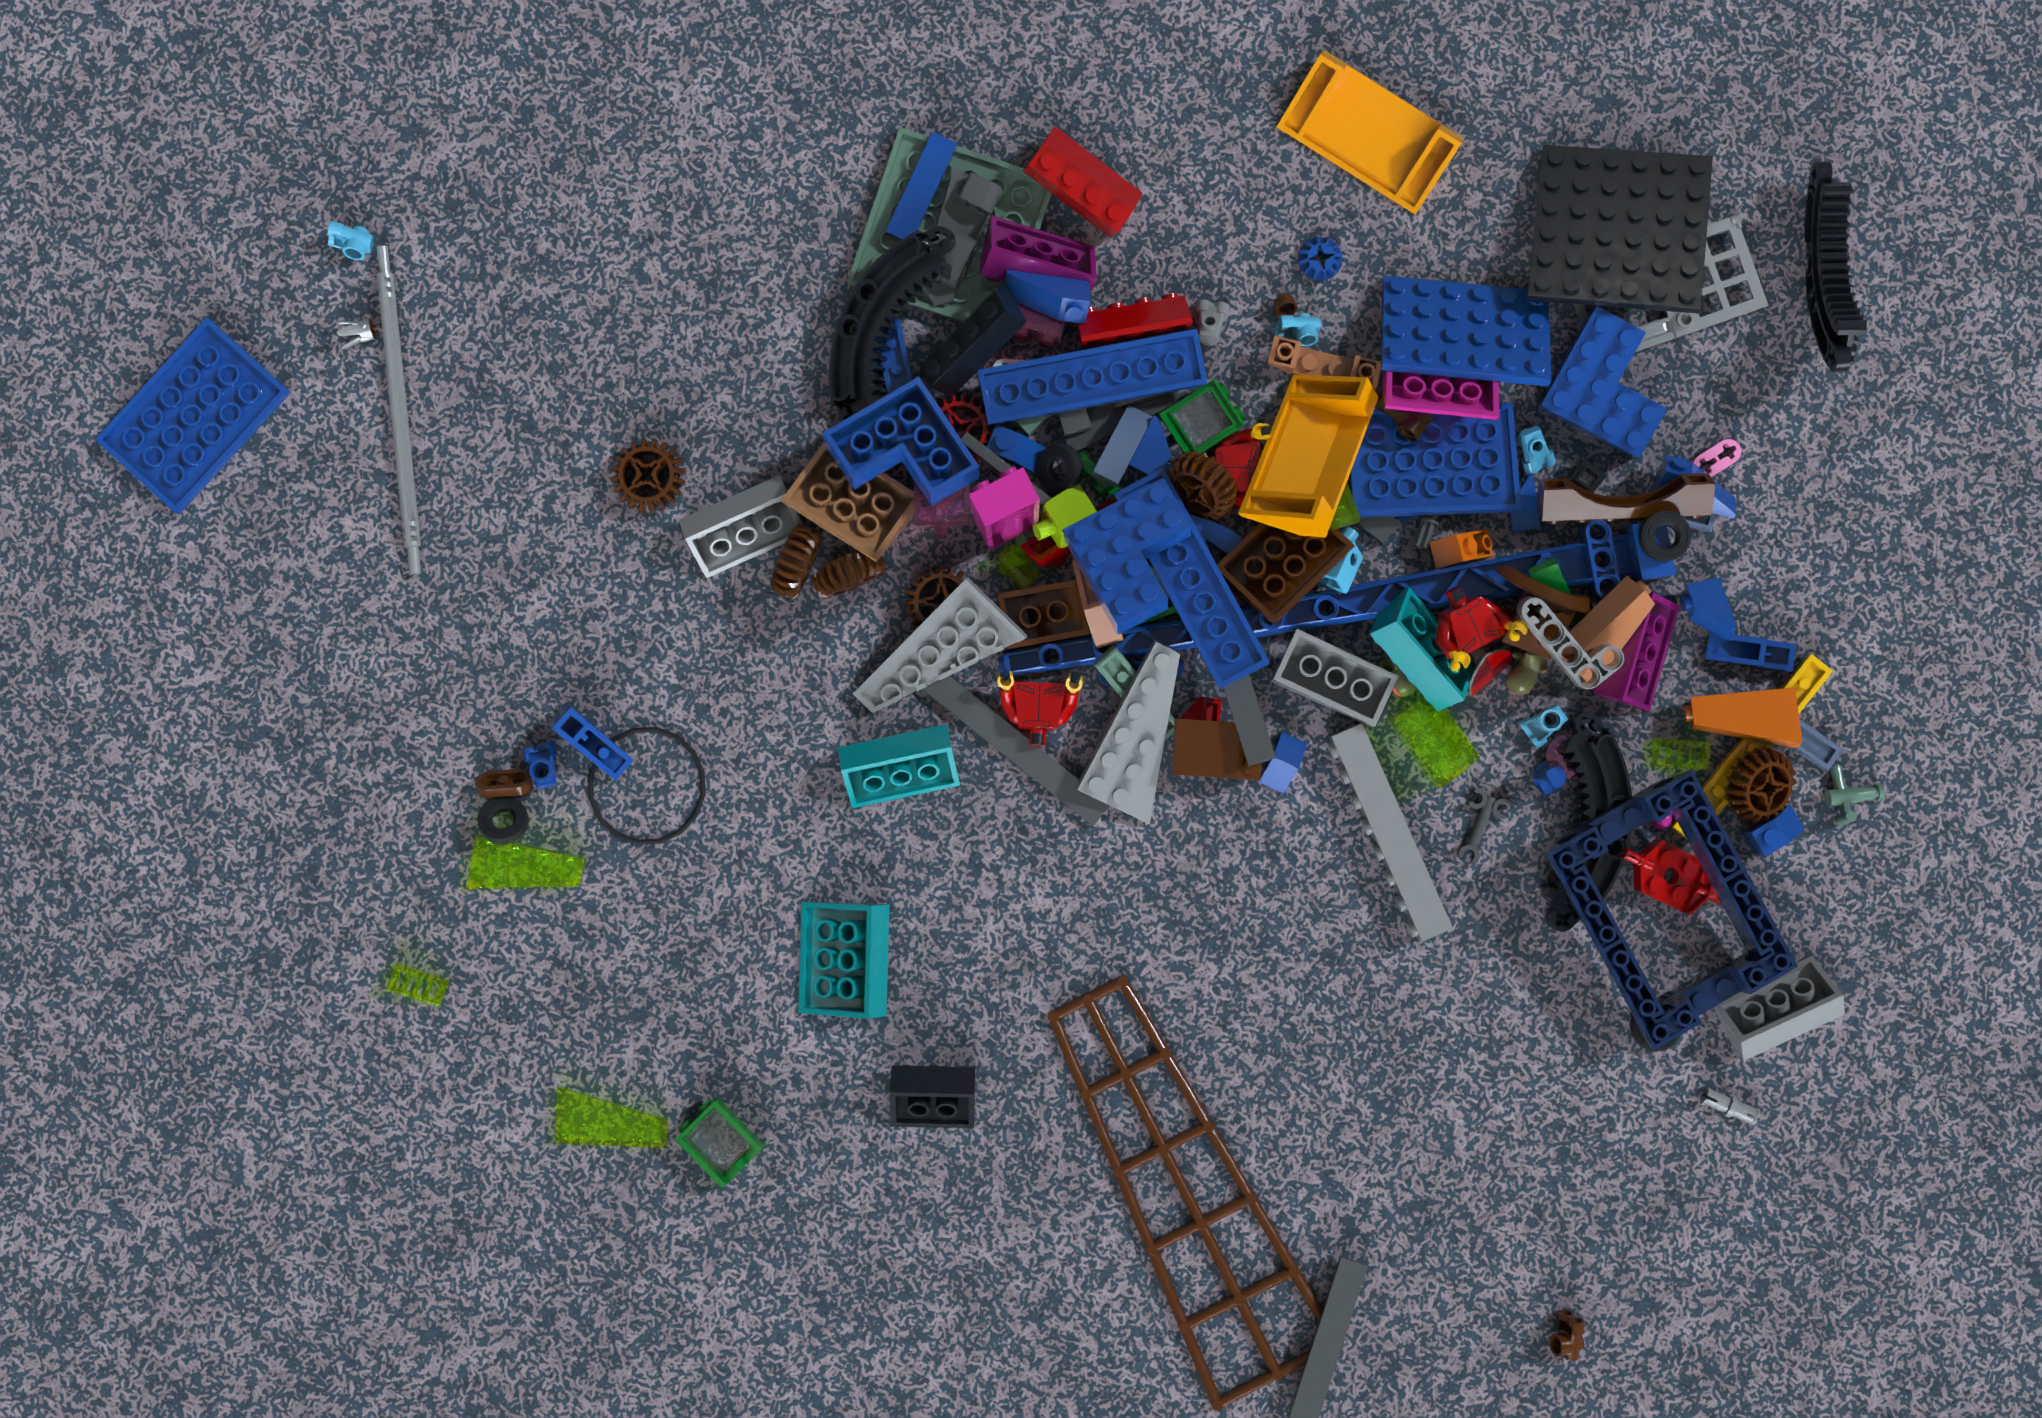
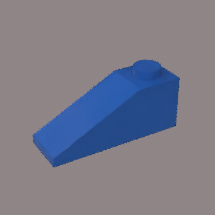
(1051, 295)
(1724, 502)
(590, 741)

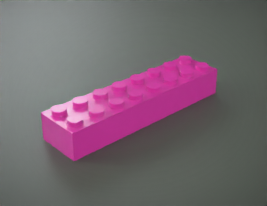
(1005, 507)

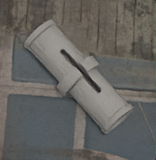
(1730, 1106)

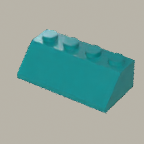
(1408, 636)
(898, 766)

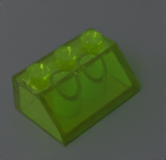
(1434, 741)

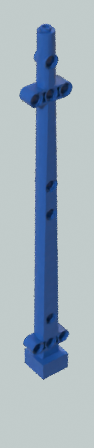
(1368, 599)

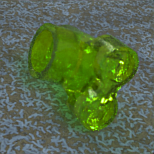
(1014, 564)

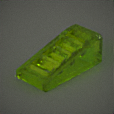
(1704, 753)
(393, 987)

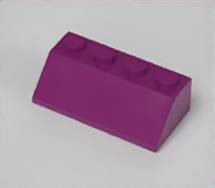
(1034, 251)
(1644, 658)

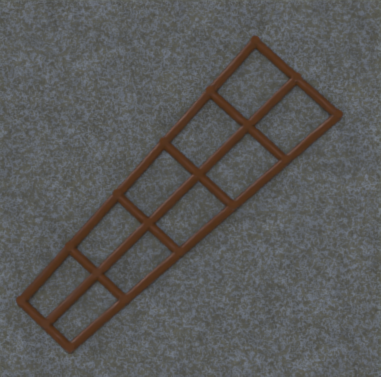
(1201, 1223)

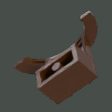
(1561, 604)

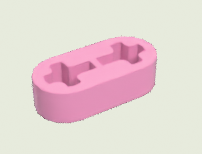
(1711, 454)

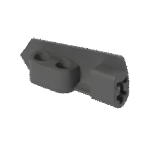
(965, 213)
(1095, 423)

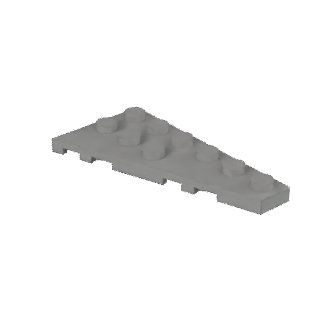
(948, 640)
(1131, 749)

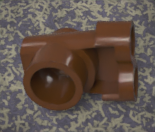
(1569, 1339)

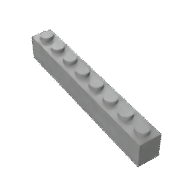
(1390, 833)

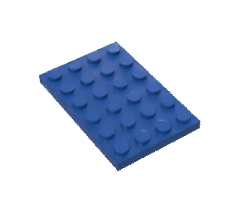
(1464, 331)
(193, 415)
(1451, 469)

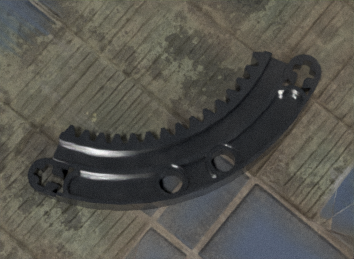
(896, 279)
(1828, 286)
(1601, 781)

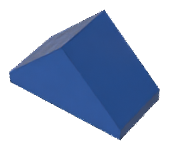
(1282, 769)

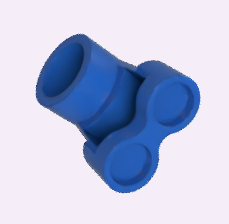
(541, 759)
(1548, 778)

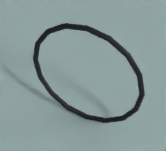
(686, 824)

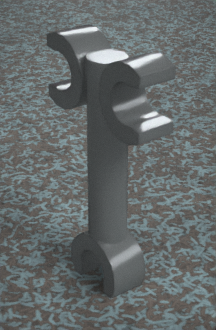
(1488, 805)

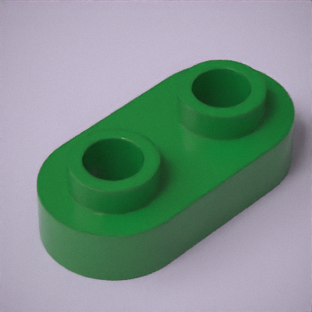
(1100, 487)

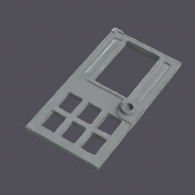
(1680, 324)

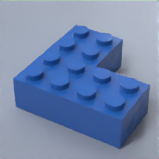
(1588, 389)
(904, 429)
(1114, 550)

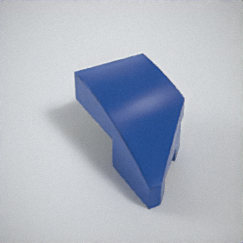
(1528, 516)

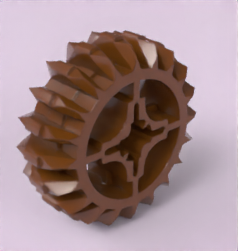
(631, 457)
(1203, 485)
(796, 561)
(846, 574)
(941, 578)
(1760, 784)

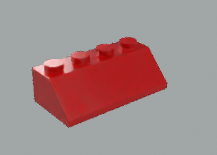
(1083, 182)
(1134, 321)

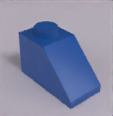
(1015, 448)
(1152, 451)
(1709, 607)
(1774, 834)

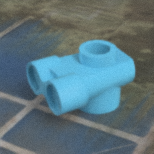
(354, 240)
(1302, 328)
(1534, 450)
(1538, 729)

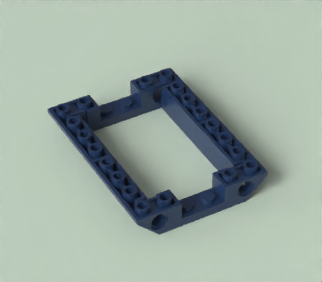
(1766, 952)

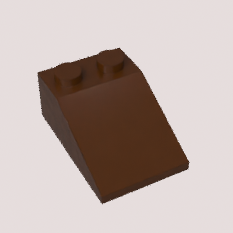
(1045, 612)
(1210, 751)

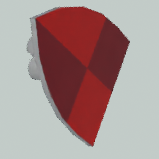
(1488, 667)

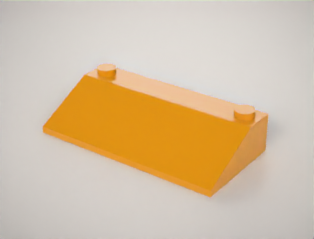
(1370, 132)
(1310, 453)

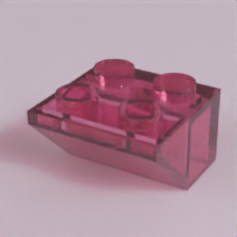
(1041, 328)

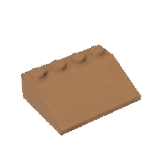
(860, 517)

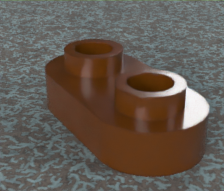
(504, 783)

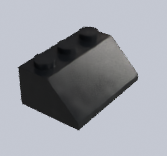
(932, 1096)

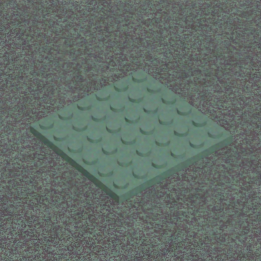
(1020, 202)

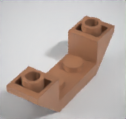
(1294, 359)
(1098, 622)

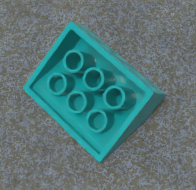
(844, 959)

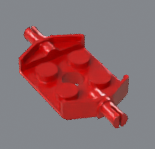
(1689, 883)

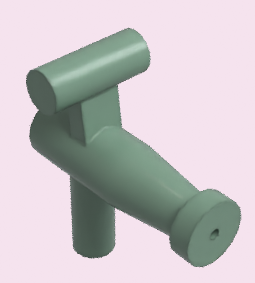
(1846, 796)

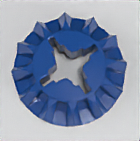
(1312, 268)

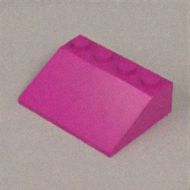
(1440, 394)

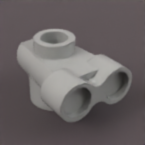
(1210, 320)

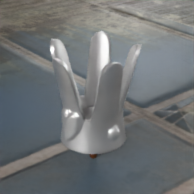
(362, 328)

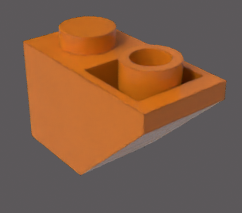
(1461, 548)

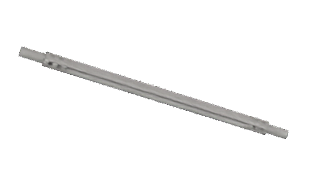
(398, 410)

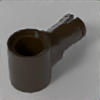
(1410, 423)

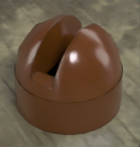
(1282, 308)

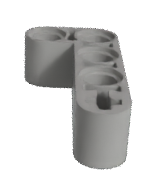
(1563, 639)

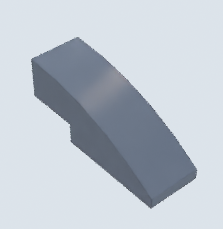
(1122, 446)

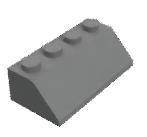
(740, 527)
(1334, 678)
(1781, 1009)

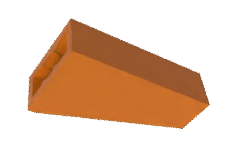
(1752, 715)

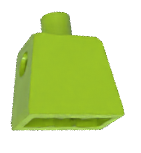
(1062, 512)

